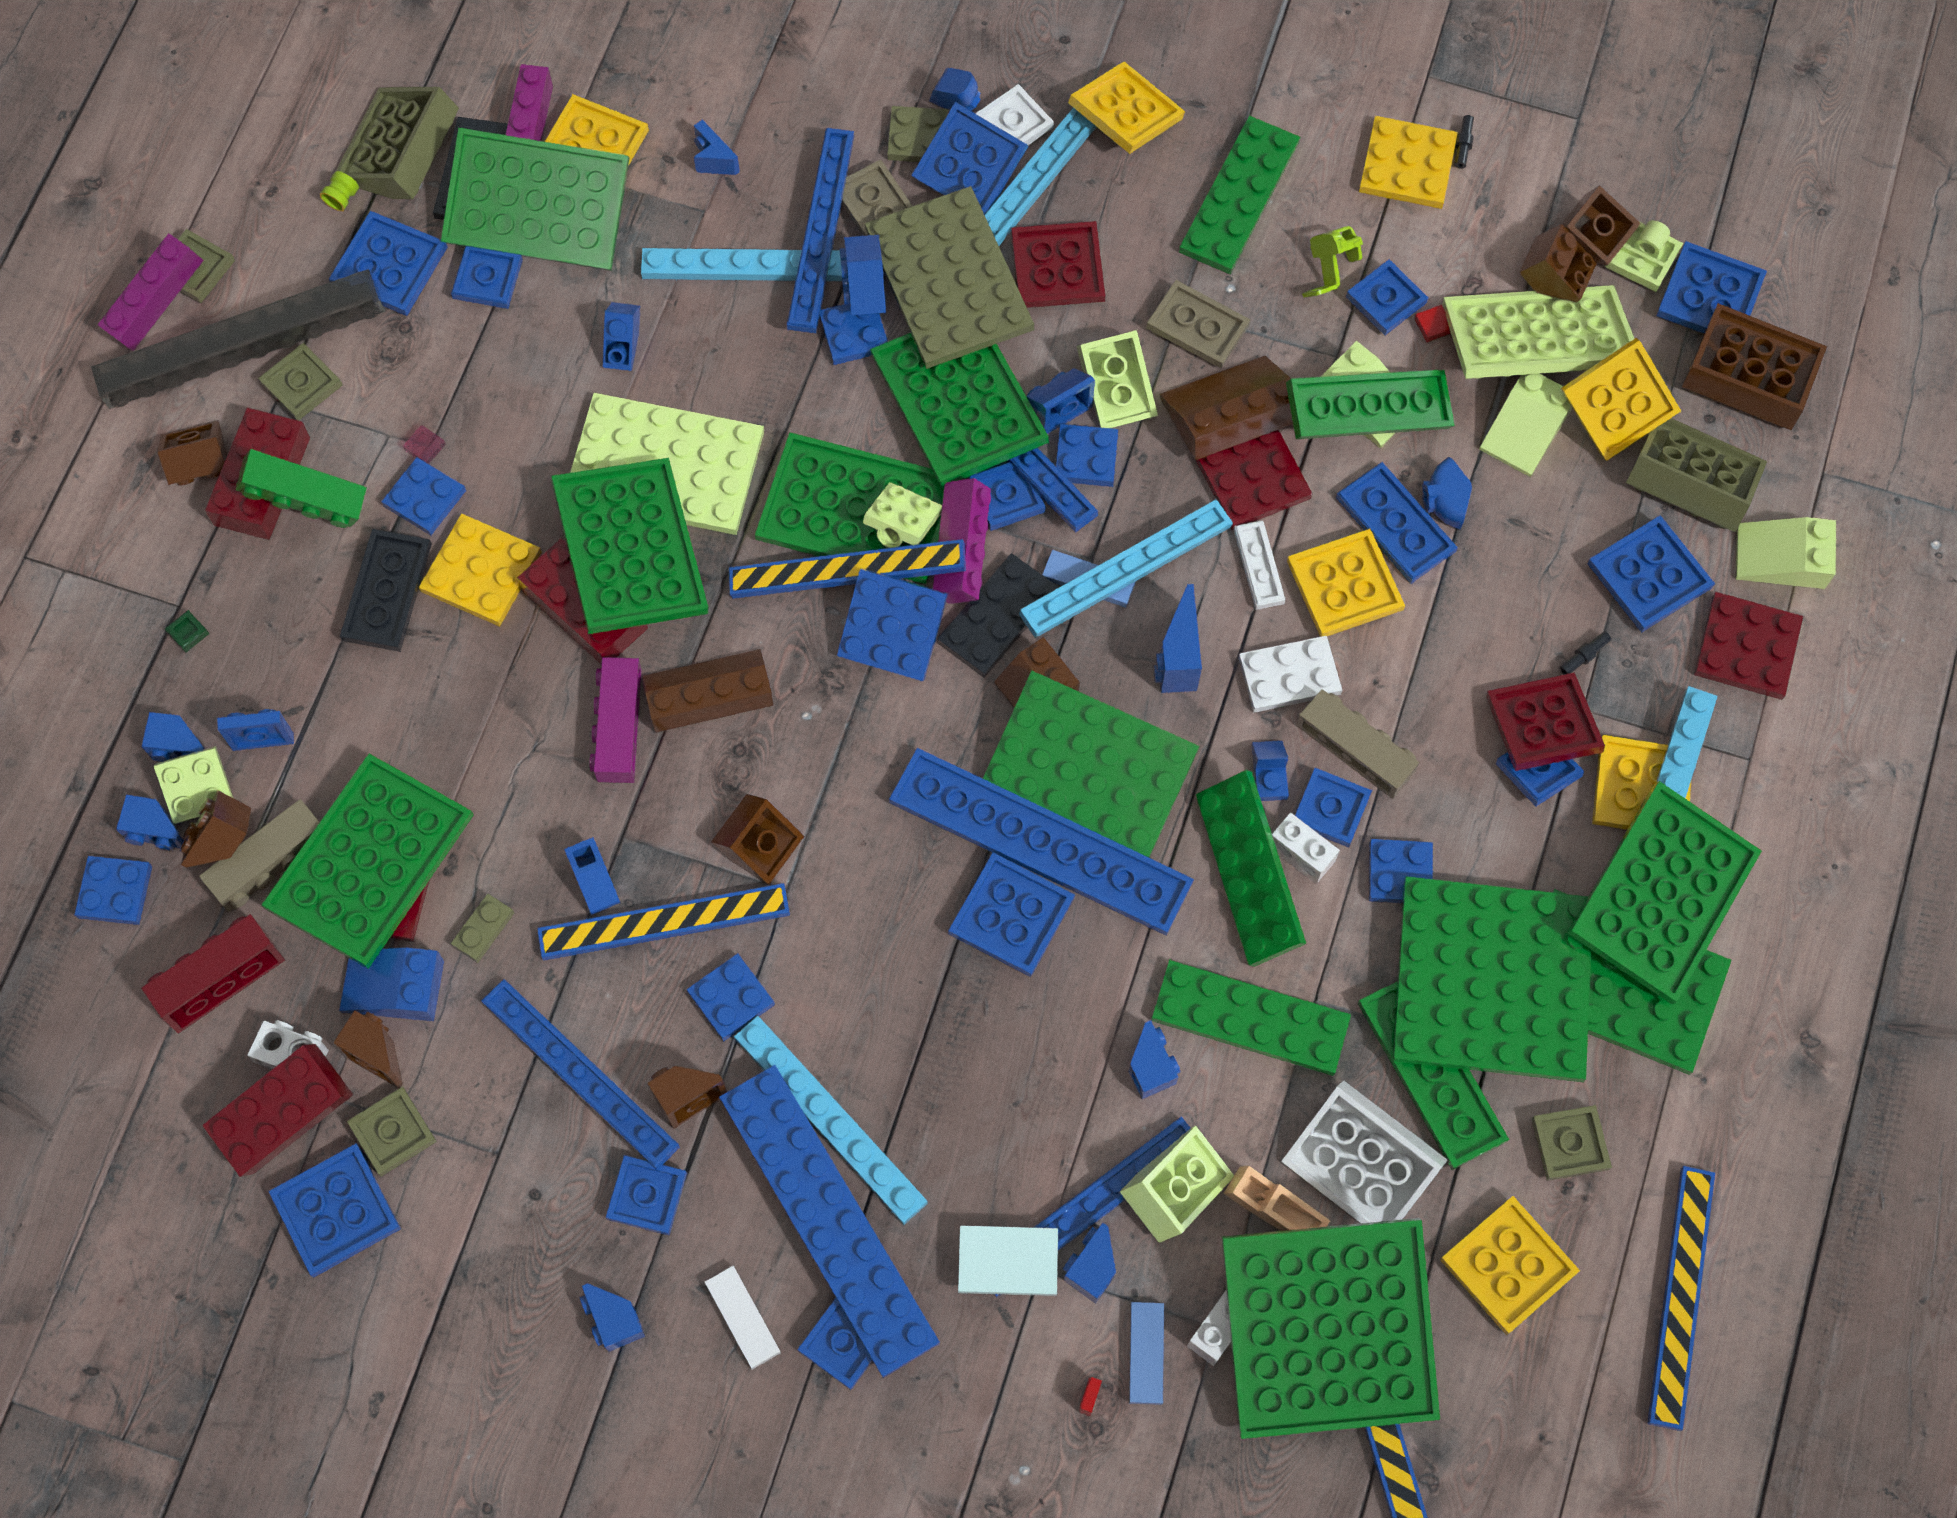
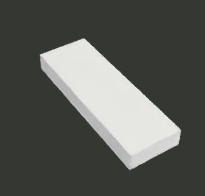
(1259, 565)
(742, 1317)

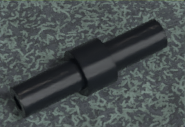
(1464, 141)
(1585, 653)

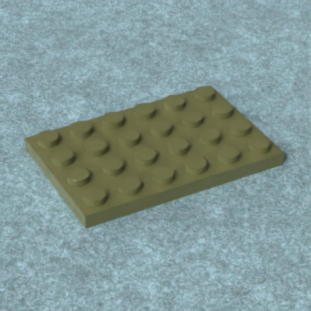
(950, 277)

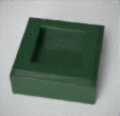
(187, 631)

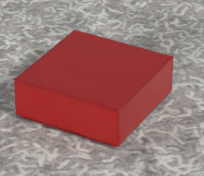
(1433, 323)
(1090, 1395)

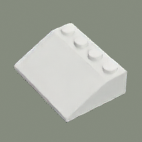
(1363, 1158)

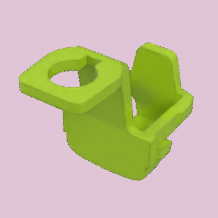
(1326, 247)

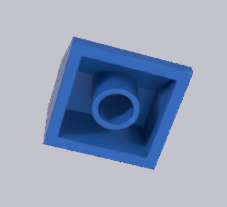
(1062, 398)

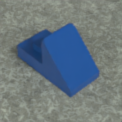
(714, 154)
(1270, 770)

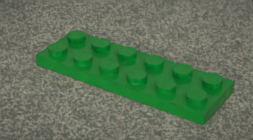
(1239, 195)
(1369, 404)
(1250, 868)
(1251, 1018)
(1444, 1096)

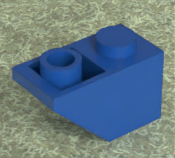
(620, 335)
(168, 737)
(147, 822)
(592, 875)
(1150, 1065)
(1094, 1267)
(614, 1318)

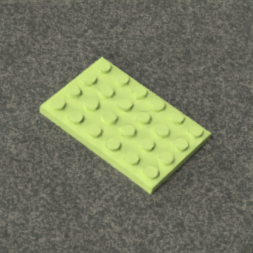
(1535, 331)
(707, 454)

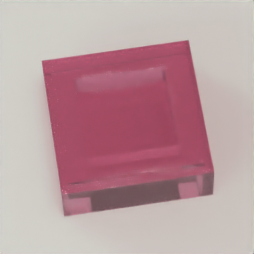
(424, 444)

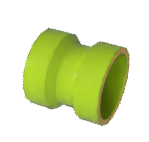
(339, 191)

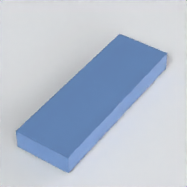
(1065, 568)
(1146, 1353)

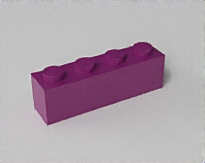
(530, 103)
(150, 292)
(964, 518)
(617, 720)

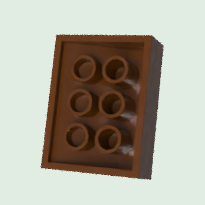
(1755, 367)
(1230, 406)

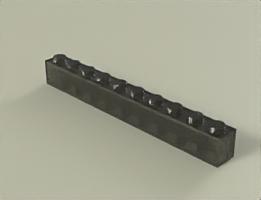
(238, 339)

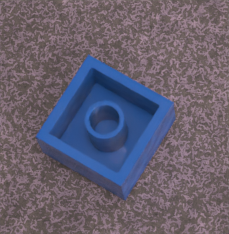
(863, 275)

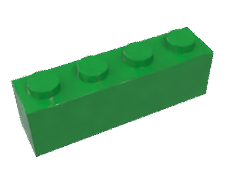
(300, 488)

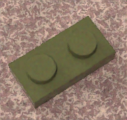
(482, 928)

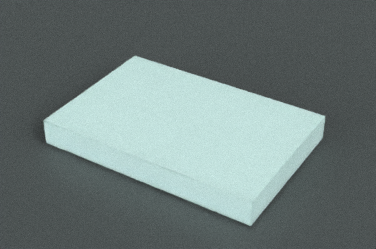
(1008, 1260)

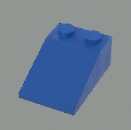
(1179, 662)
(396, 985)

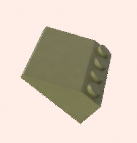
(398, 140)
(1697, 473)

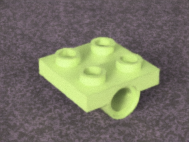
(1647, 255)
(901, 516)
(190, 781)

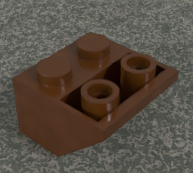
(1558, 265)
(217, 831)

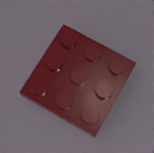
(1058, 264)
(1255, 478)
(1748, 645)
(1545, 721)

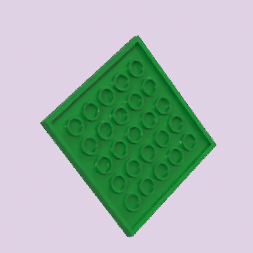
(1492, 980)
(1330, 1328)

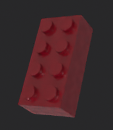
(267, 434)
(554, 590)
(212, 973)
(277, 1110)

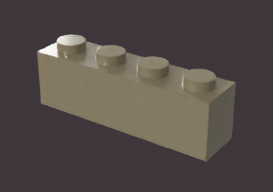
(1357, 743)
(260, 857)

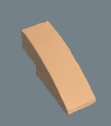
(1272, 1202)

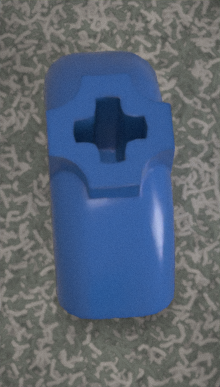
(957, 87)
(1447, 493)

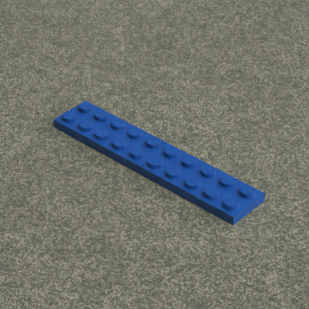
(1041, 841)
(829, 1221)

